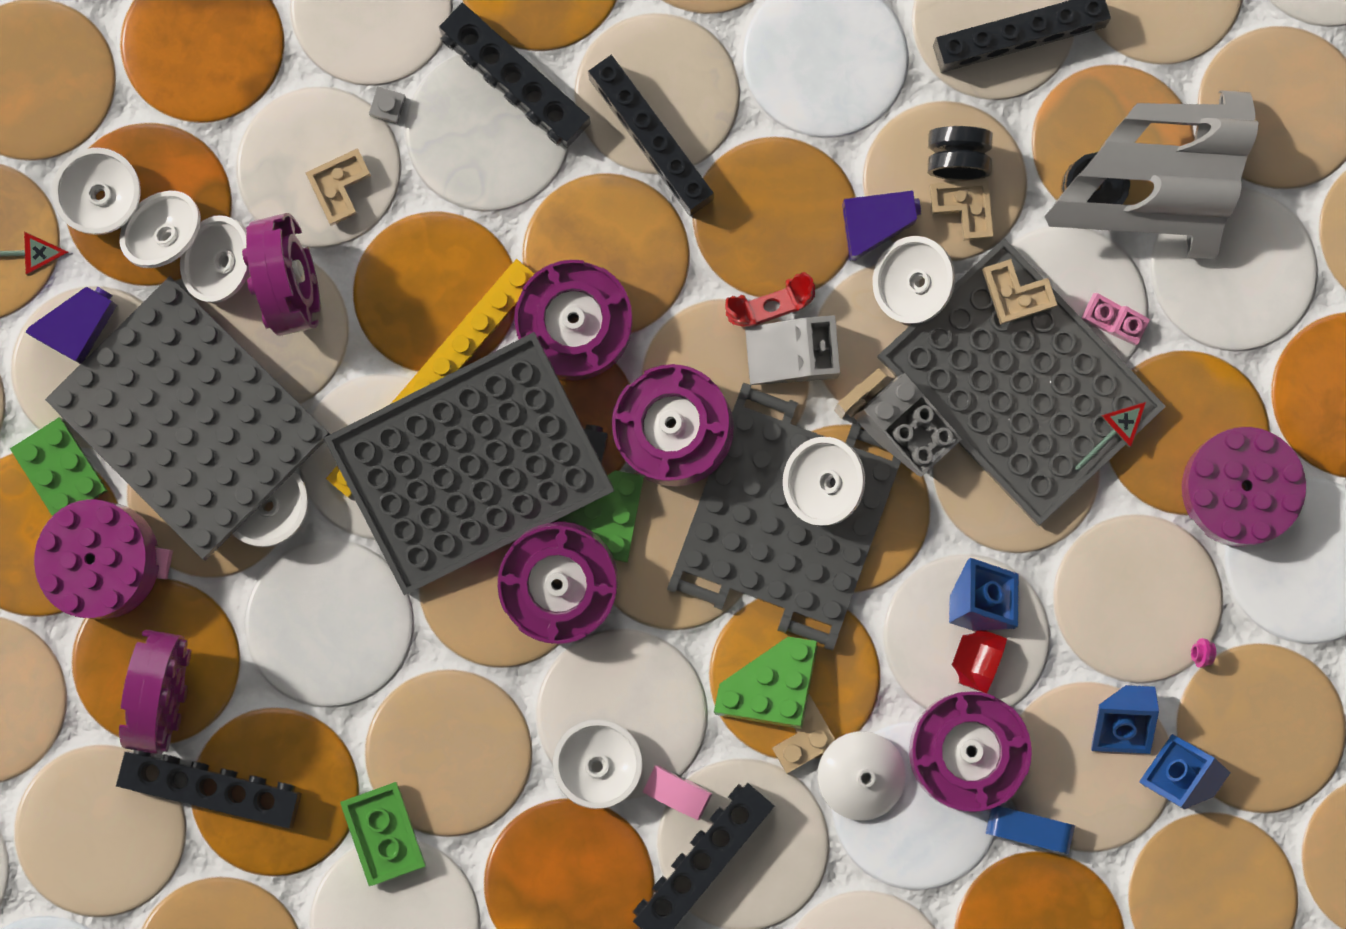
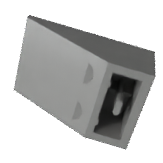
(793, 351)
(907, 425)

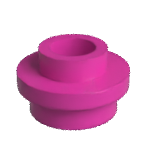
(1203, 653)

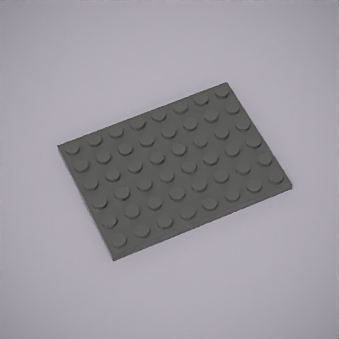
(1021, 390)
(187, 418)
(469, 463)

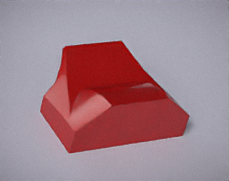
(978, 659)

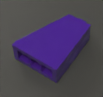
(877, 219)
(75, 323)

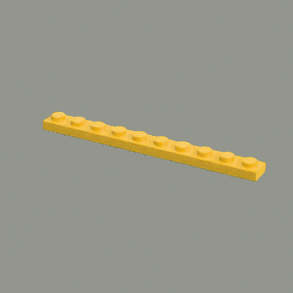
(463, 340)

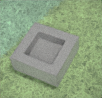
(387, 105)

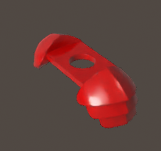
(795, 297)

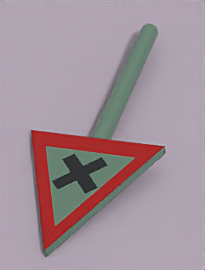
(36, 252)
(1124, 423)

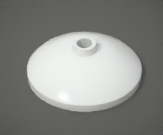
(82, 178)
(160, 229)
(214, 262)
(898, 278)
(809, 477)
(280, 523)
(602, 743)
(842, 770)

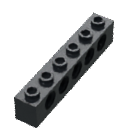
(465, 22)
(1019, 33)
(650, 135)
(134, 778)
(758, 809)

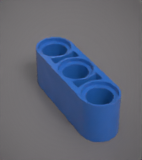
(1030, 829)

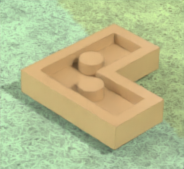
(330, 184)
(971, 200)
(1015, 301)
(855, 398)
(807, 743)

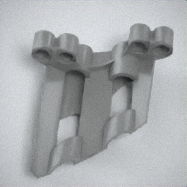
(1192, 182)

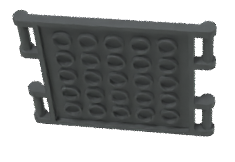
(759, 546)

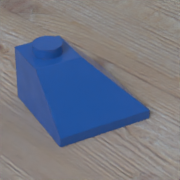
(984, 598)
(1127, 721)
(1184, 774)

